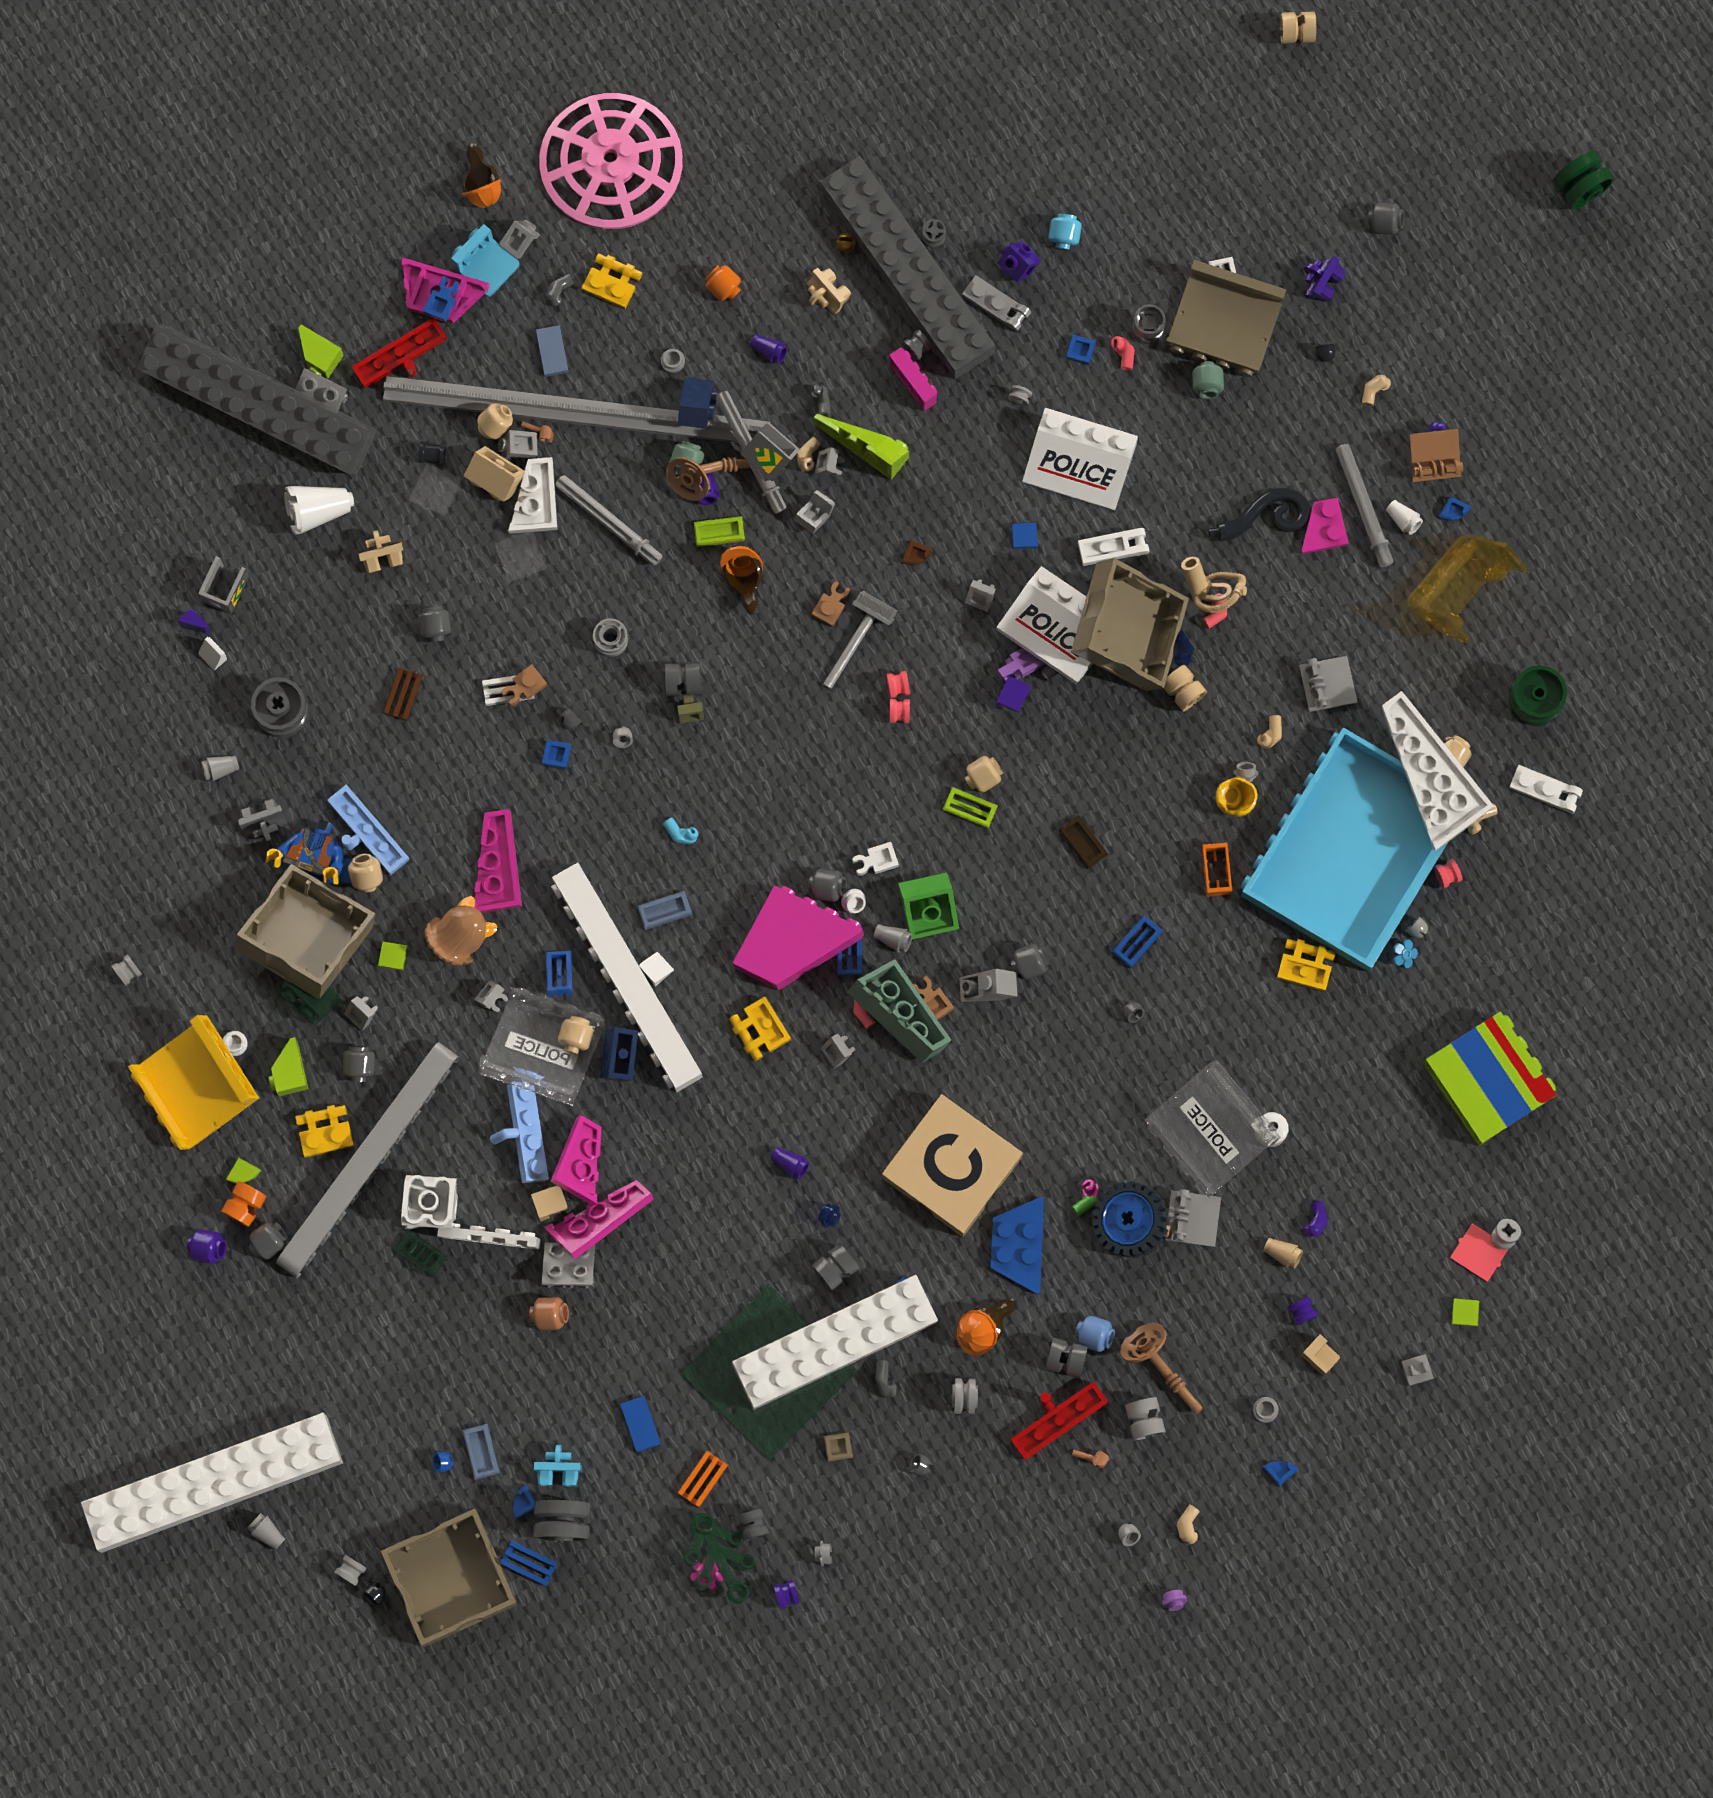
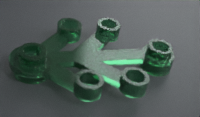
(718, 1555)

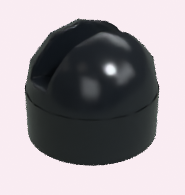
(1325, 352)
(375, 1592)

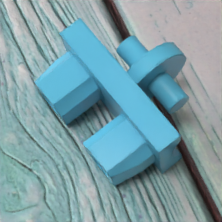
(546, 1469)

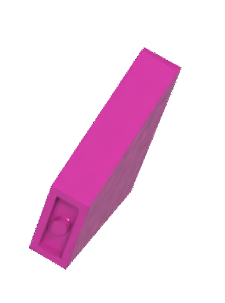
(793, 939)

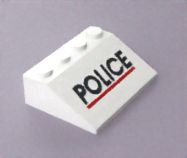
(1080, 459)
(1046, 623)

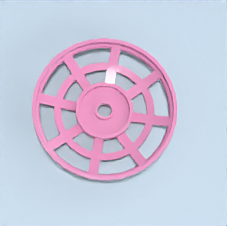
(615, 172)

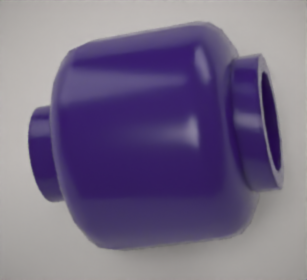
(206, 1246)

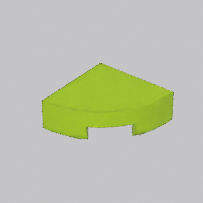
(242, 1172)

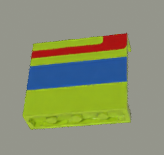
(1490, 1078)

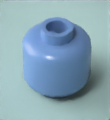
(1095, 1333)

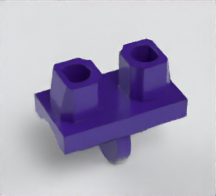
(1328, 270)

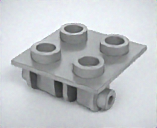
(321, 389)
(1328, 683)
(1193, 1218)
(563, 1270)

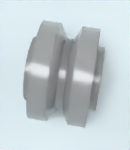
(606, 627)
(964, 1396)

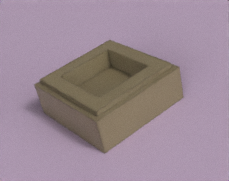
(838, 1447)

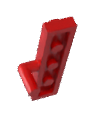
(399, 354)
(1058, 1419)

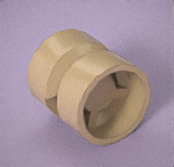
(1298, 27)
(1184, 688)

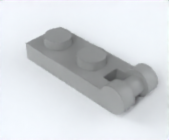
(995, 303)

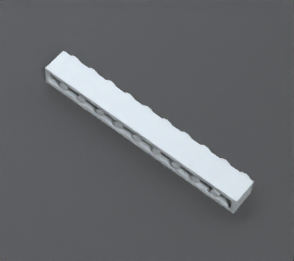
(627, 978)

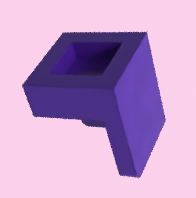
(1013, 694)

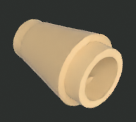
(1283, 1252)

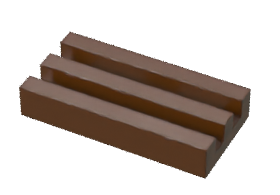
(409, 675)

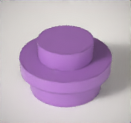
(1174, 1600)

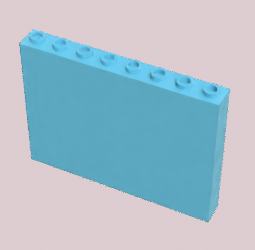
(1346, 853)

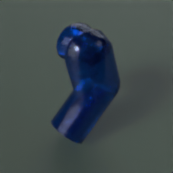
(1185, 649)

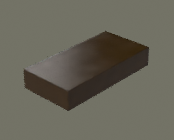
(1083, 842)

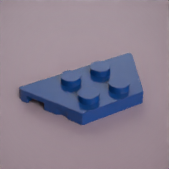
(1018, 1244)

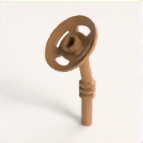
(692, 473)
(1149, 1350)

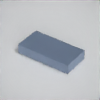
(552, 351)
(664, 910)
(481, 1451)

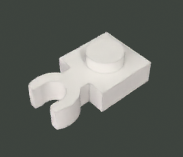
(880, 859)

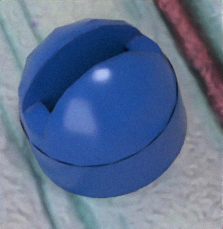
(445, 1463)

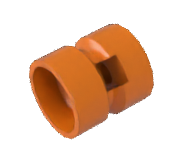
(243, 1204)

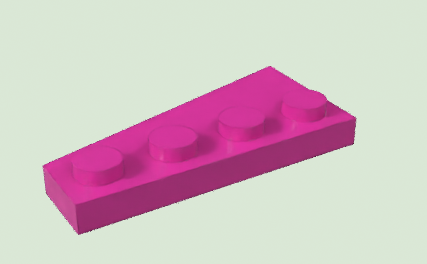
(498, 876)
(590, 1226)

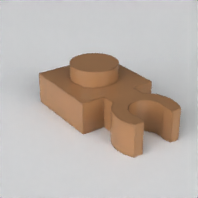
(830, 607)
(527, 683)
(936, 1000)

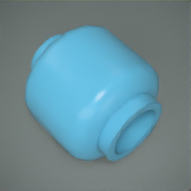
(1065, 231)

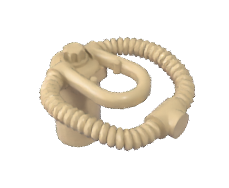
(1200, 585)

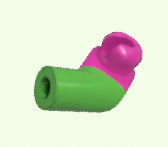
(1089, 1197)

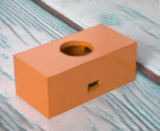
(1219, 890)

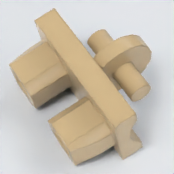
(825, 293)
(370, 557)

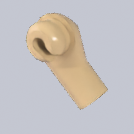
(1273, 735)
(1185, 1525)

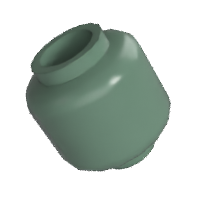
(1208, 380)
(689, 451)

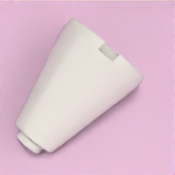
(315, 505)

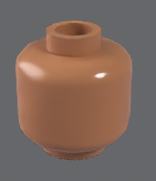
(549, 1313)

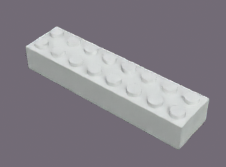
(834, 1342)

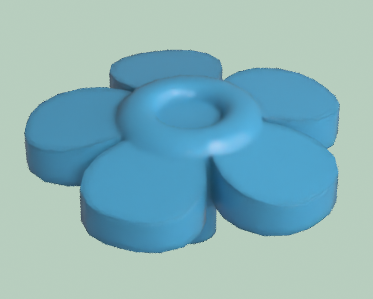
(1405, 953)

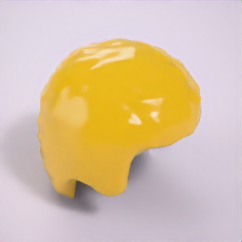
(1236, 797)

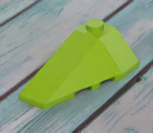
(872, 447)

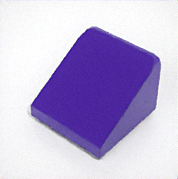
(193, 621)

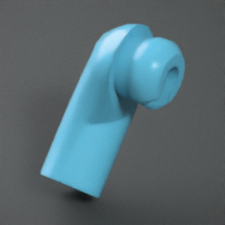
(680, 835)

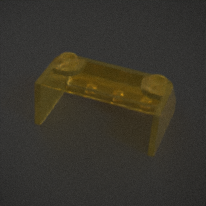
(1457, 580)

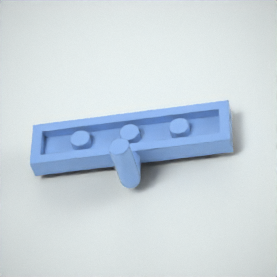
(367, 830)
(527, 1135)

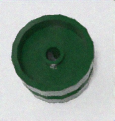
(1583, 179)
(1524, 700)

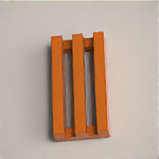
(690, 1497)

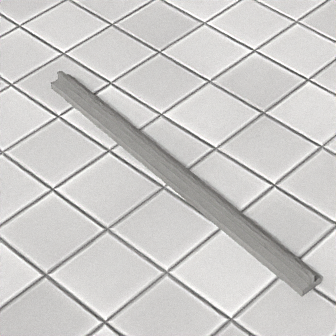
(558, 409)

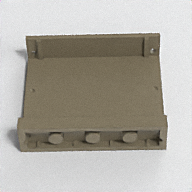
(1225, 318)

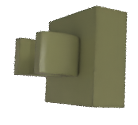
(690, 711)

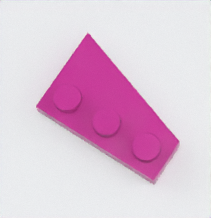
(578, 1162)

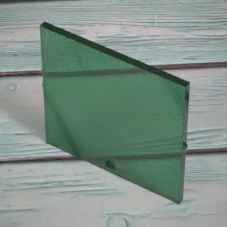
(712, 1373)

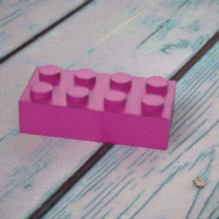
(913, 379)

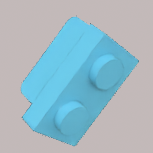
(484, 259)

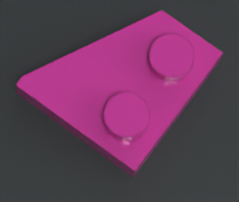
(1325, 527)

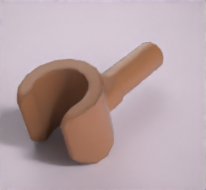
(545, 431)
(1099, 1459)

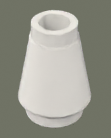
(1405, 518)

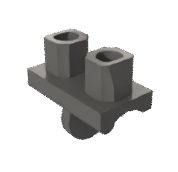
(262, 822)

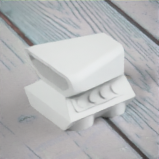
(429, 1202)

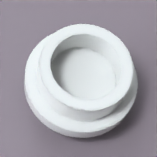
(853, 901)
(235, 1042)

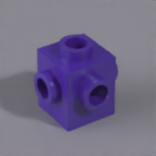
(1018, 261)

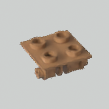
(1435, 455)

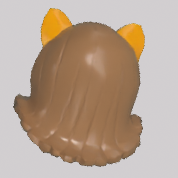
(458, 933)

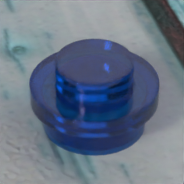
(829, 1215)

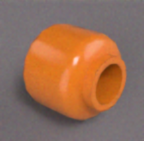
(723, 283)

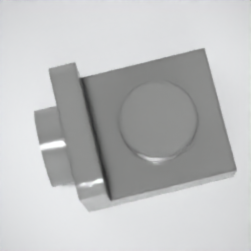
(519, 238)
(518, 444)

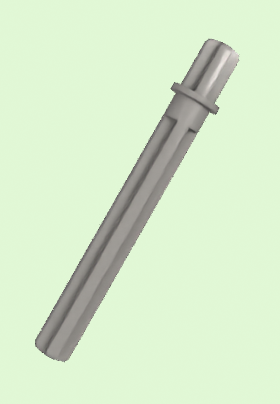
(743, 437)
(1364, 506)
(607, 519)

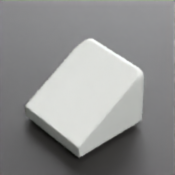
(212, 653)
(655, 968)

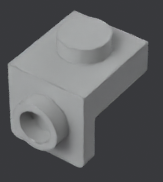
(815, 512)

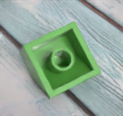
(929, 905)

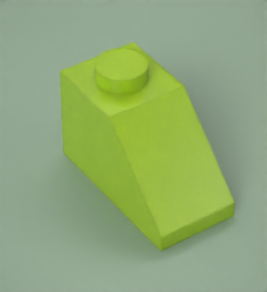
(319, 353)
(288, 1071)

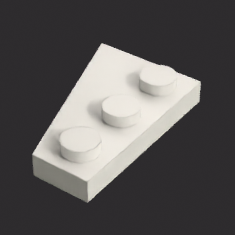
(536, 501)

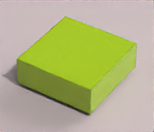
(392, 956)
(1465, 1312)

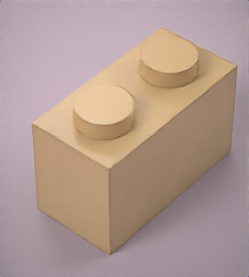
(494, 474)

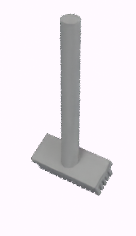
(874, 609)

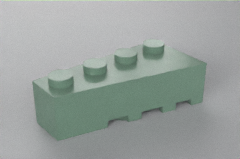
(901, 1010)

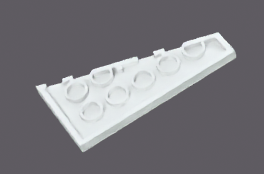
(1440, 785)

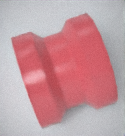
(898, 684)
(899, 711)
(1448, 873)

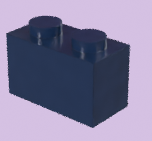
(697, 403)
(619, 1054)

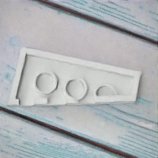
(499, 1237)

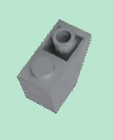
(988, 986)

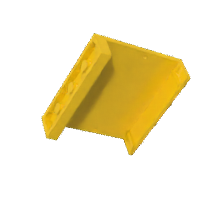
(194, 1084)

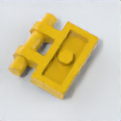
(608, 287)
(1303, 971)
(765, 1023)
(326, 1138)

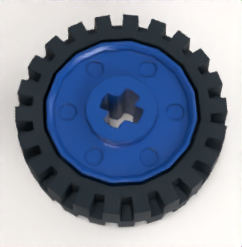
(1116, 1231)

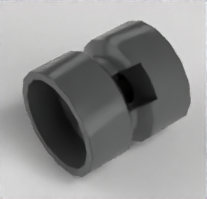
(682, 679)
(835, 1266)
(1075, 1358)

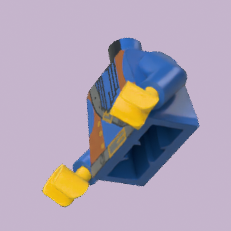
(311, 852)

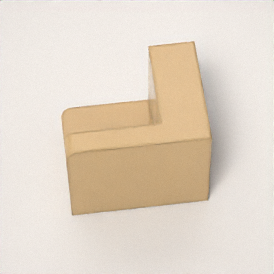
(549, 1202)
(1320, 1355)

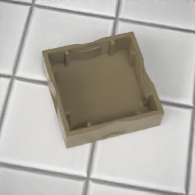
(1129, 624)
(305, 931)
(449, 1578)

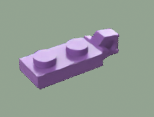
(1019, 665)

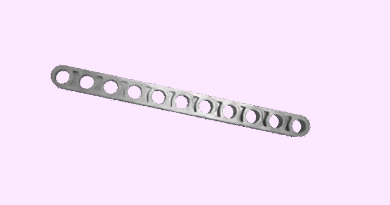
(366, 1159)

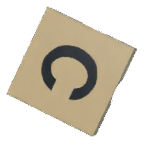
(952, 1165)

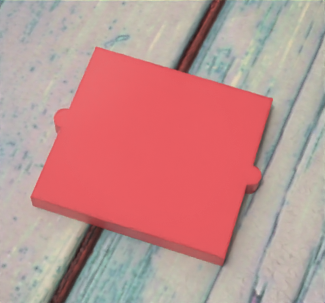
(1478, 1253)

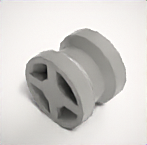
(126, 970)
(1501, 1238)
(350, 1570)

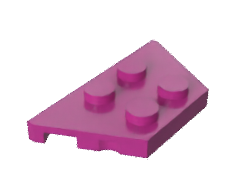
(423, 279)

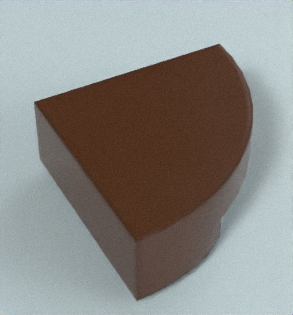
(916, 553)

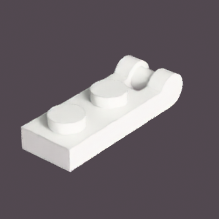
(1112, 546)
(1545, 789)

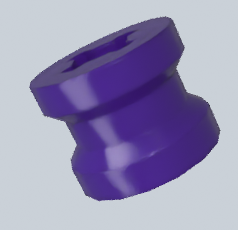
(1302, 1311)
(786, 1594)

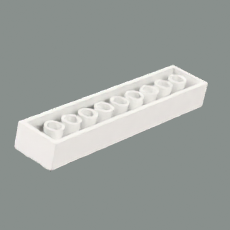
(211, 1482)

